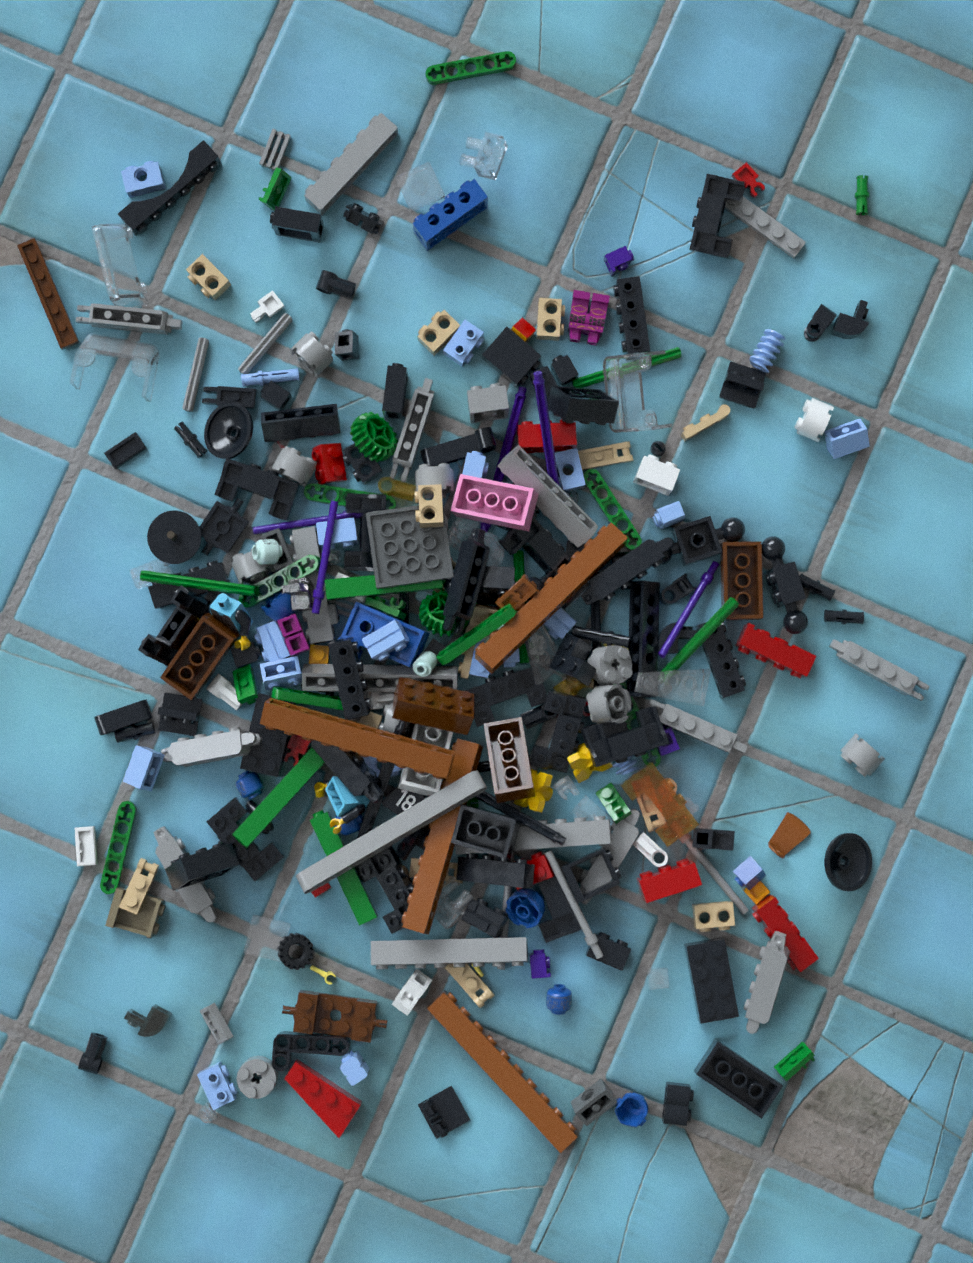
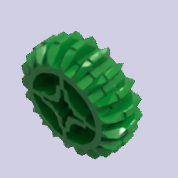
(374, 436)
(435, 619)

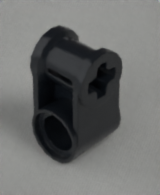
(820, 321)
(679, 588)

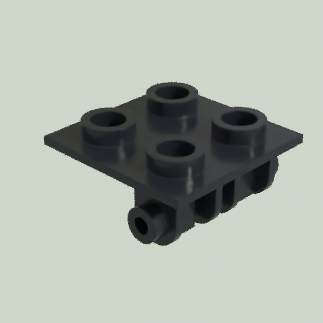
(443, 1112)

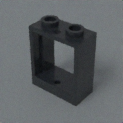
(297, 224)
(395, 391)
(614, 872)

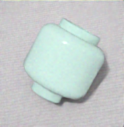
(266, 551)

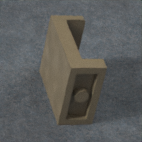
(143, 923)

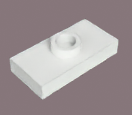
(86, 846)

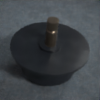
(174, 537)

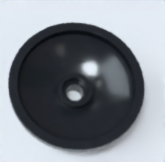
(228, 430)
(848, 862)

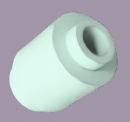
(425, 663)

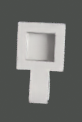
(268, 305)

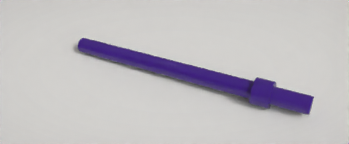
(301, 523)
(706, 579)
(318, 593)

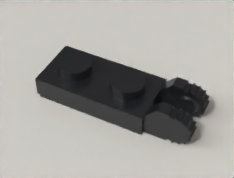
(242, 396)

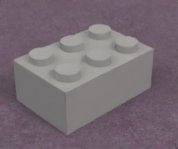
(487, 403)

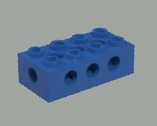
(461, 205)
(363, 615)

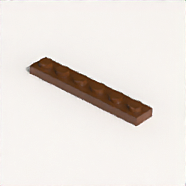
(48, 293)

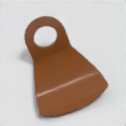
(788, 835)

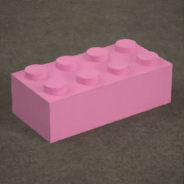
(494, 502)

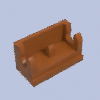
(518, 593)

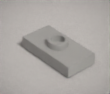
(216, 1023)

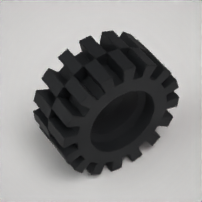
(283, 951)

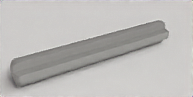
(265, 344)
(195, 374)

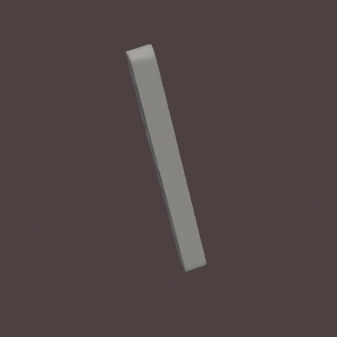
(391, 832)

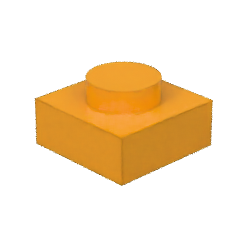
(319, 654)

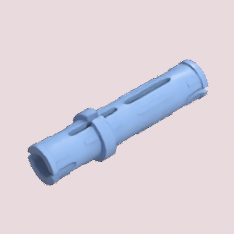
(265, 377)

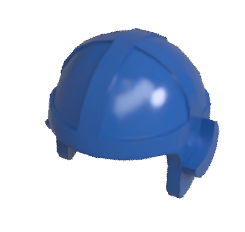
(632, 1109)

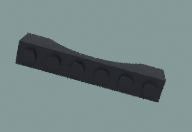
(141, 213)

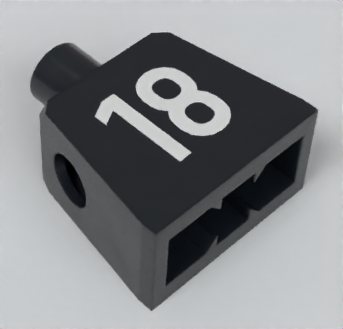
(401, 800)

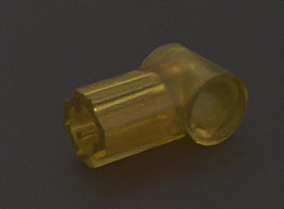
(399, 489)
(569, 687)

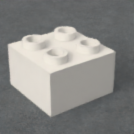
(657, 475)

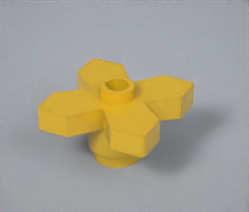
(583, 764)
(542, 789)

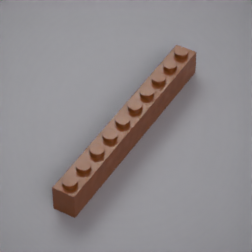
(550, 597)
(357, 738)
(438, 847)
(502, 1071)

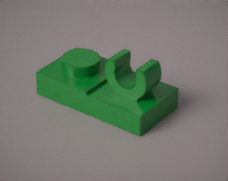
(276, 189)
(393, 610)
(245, 684)
(613, 803)
(794, 1061)

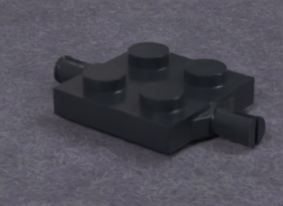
(222, 527)

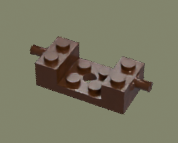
(314, 1011)

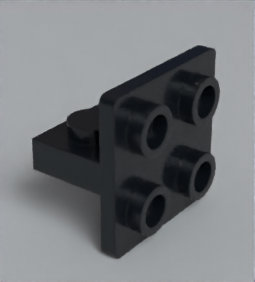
(742, 385)
(179, 714)

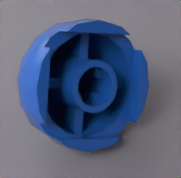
(278, 606)
(525, 907)

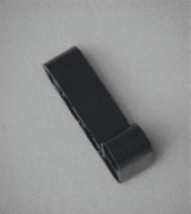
(457, 449)
(311, 1048)

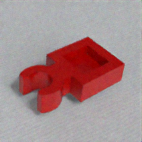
(748, 175)
(298, 746)

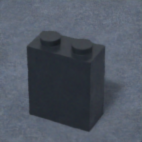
(512, 357)

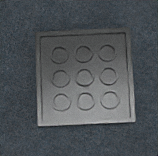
(406, 552)

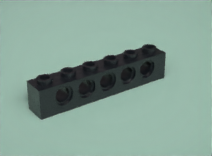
(643, 631)

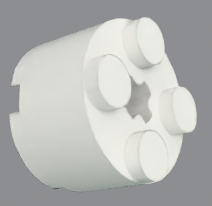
(814, 419)

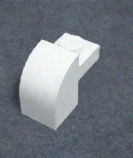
(411, 992)

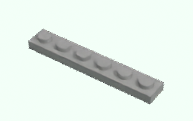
(766, 226)

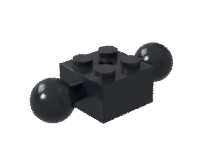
(703, 529)
(495, 583)
(785, 585)

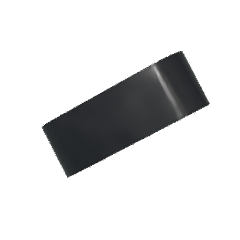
(123, 717)

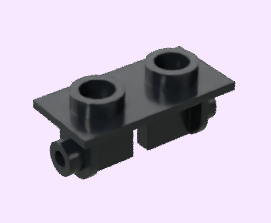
(356, 214)

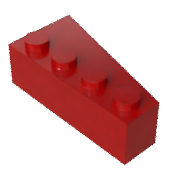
(775, 651)
(776, 919)
(324, 1097)

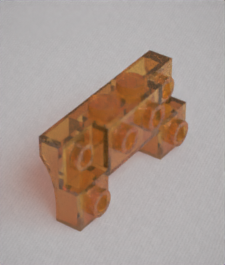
(671, 806)

